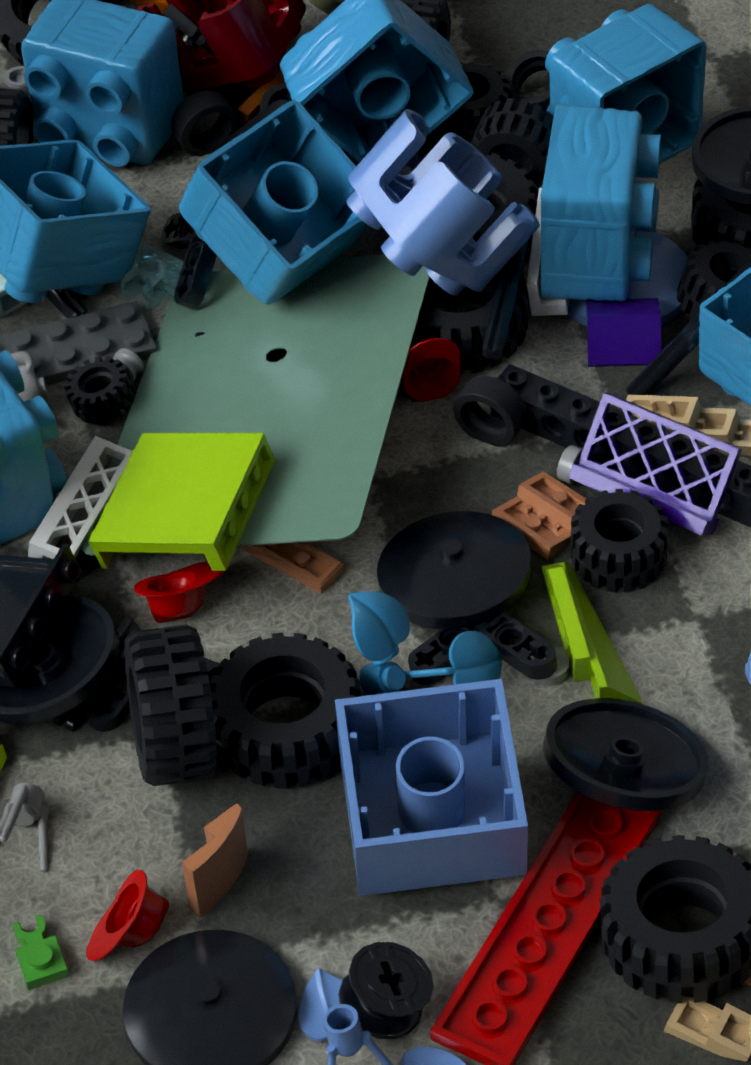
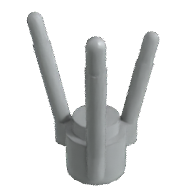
(24, 809)

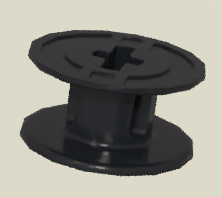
(387, 989)

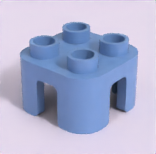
(437, 207)

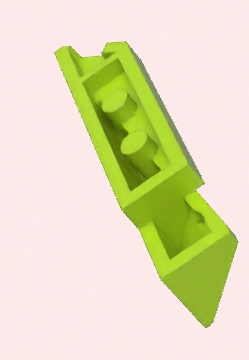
(584, 637)

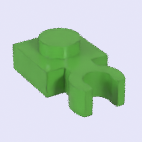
(39, 956)

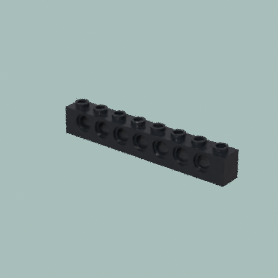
(567, 419)

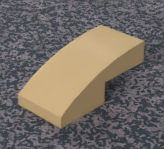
(716, 1030)

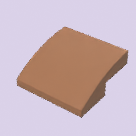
(542, 513)
(217, 864)

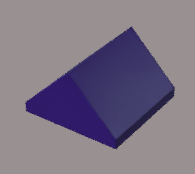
(623, 332)

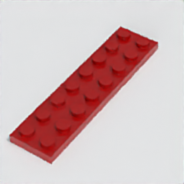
(539, 933)

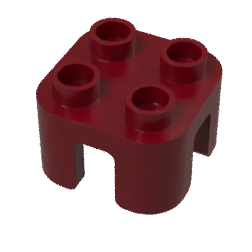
(243, 35)

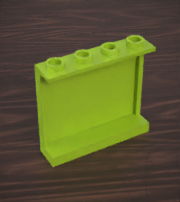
(185, 496)

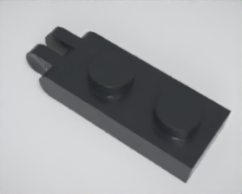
(187, 29)

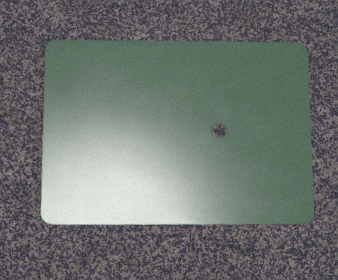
(317, 406)

